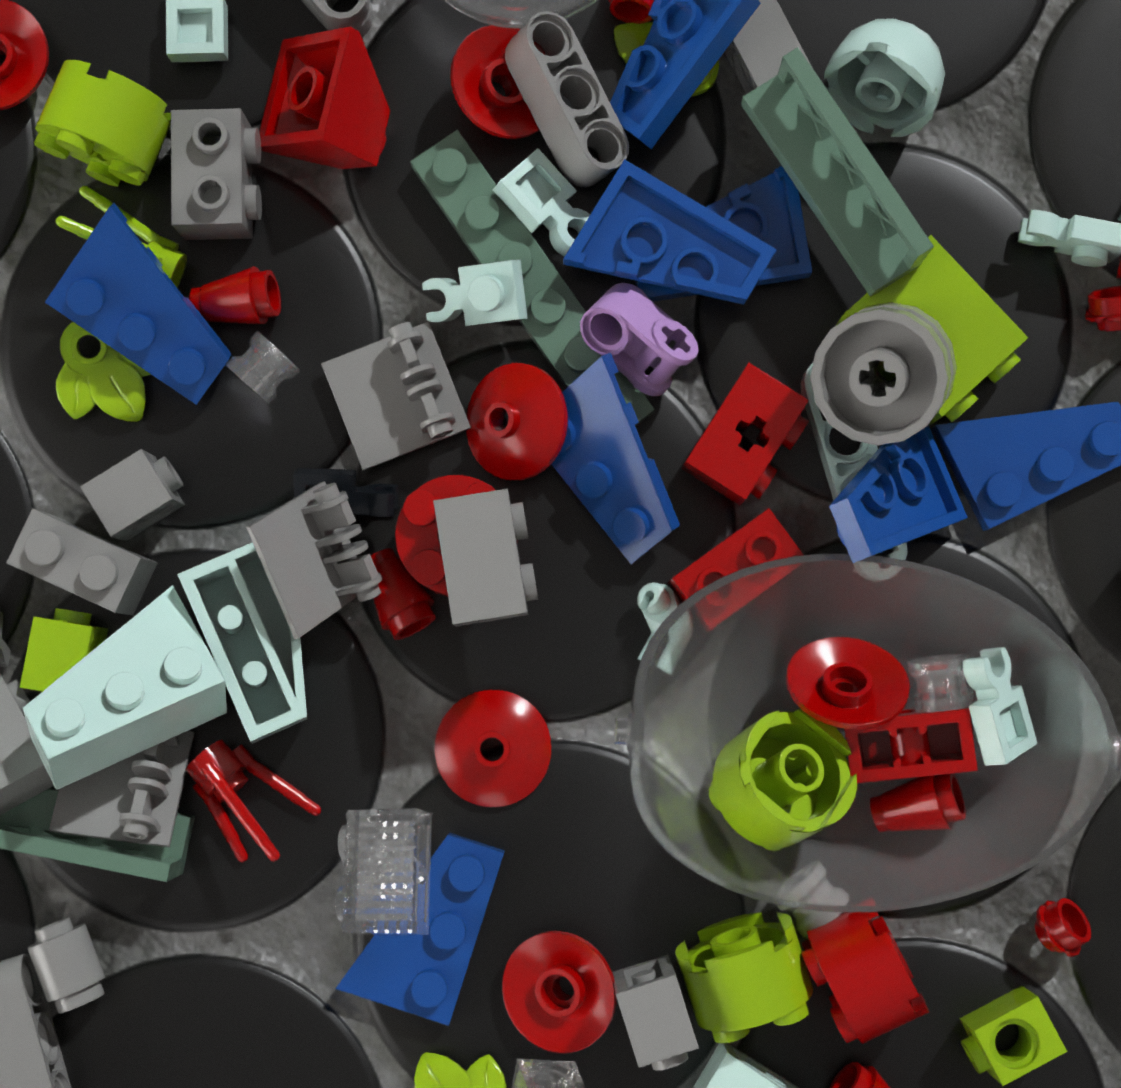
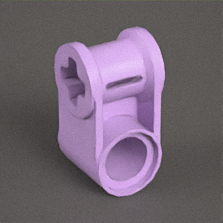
(638, 337)

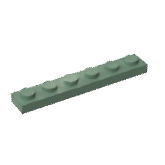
(496, 235)

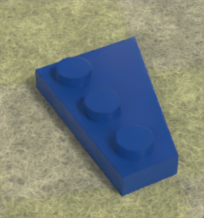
(674, 61)
(771, 213)
(667, 240)
(136, 309)
(1029, 457)
(609, 465)
(896, 498)
(428, 970)

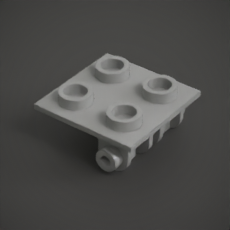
(395, 395)
(312, 558)
(129, 799)

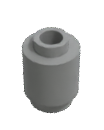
(67, 965)

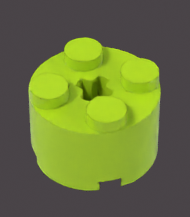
(103, 123)
(783, 779)
(745, 975)

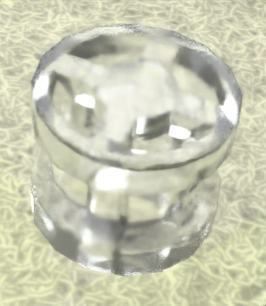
(263, 367)
(940, 683)

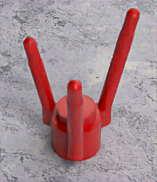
(218, 779)

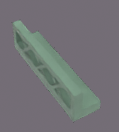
(837, 175)
(27, 831)

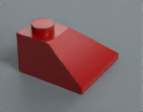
(326, 102)

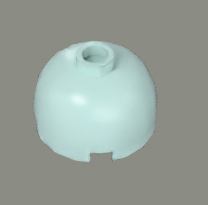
(886, 77)

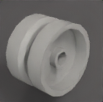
(863, 403)

